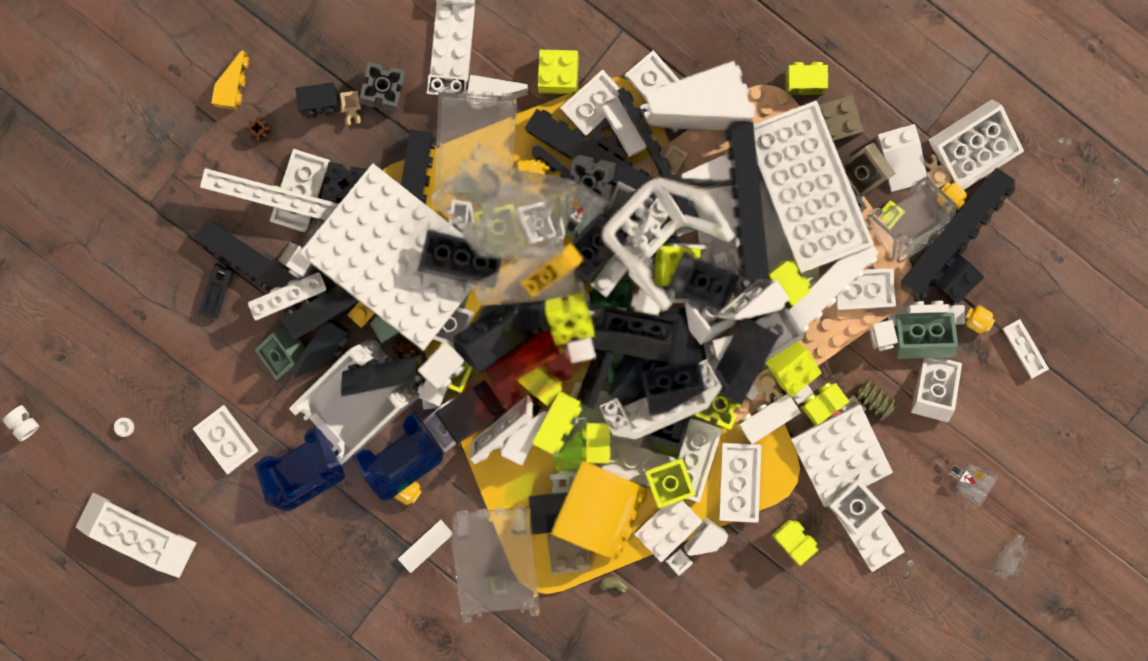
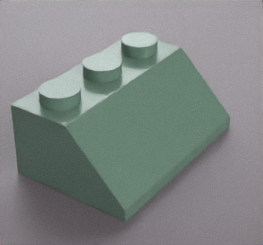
(926, 336)

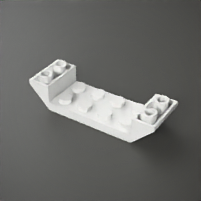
(451, 46)
(635, 421)
(135, 536)

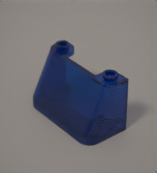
(400, 462)
(300, 473)

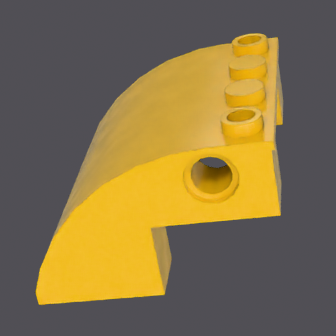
(599, 511)

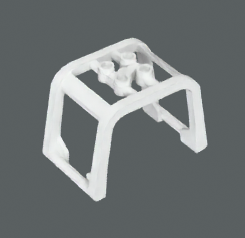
(660, 188)

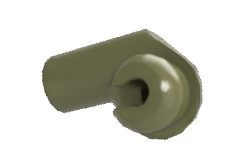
(613, 582)

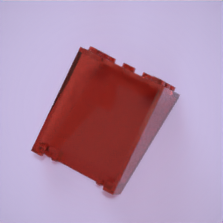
(525, 359)

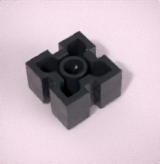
(337, 175)

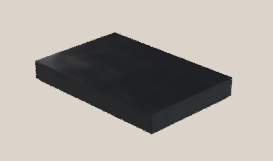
(595, 378)

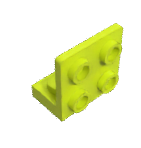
(667, 260)

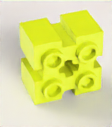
(569, 318)
(541, 385)
(824, 404)
(724, 416)
(597, 443)
(794, 542)

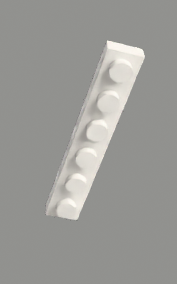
(615, 267)

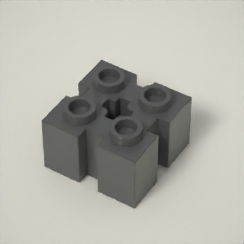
(375, 78)
(600, 173)

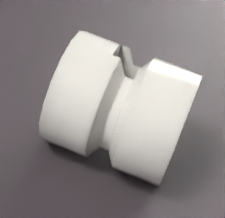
(21, 423)

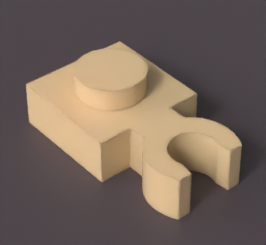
(349, 103)
(937, 174)
(764, 384)

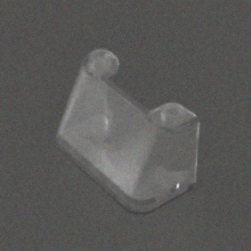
(913, 221)

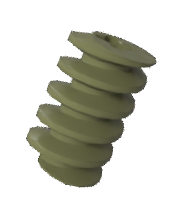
(876, 400)

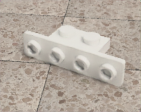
(281, 298)
(936, 307)

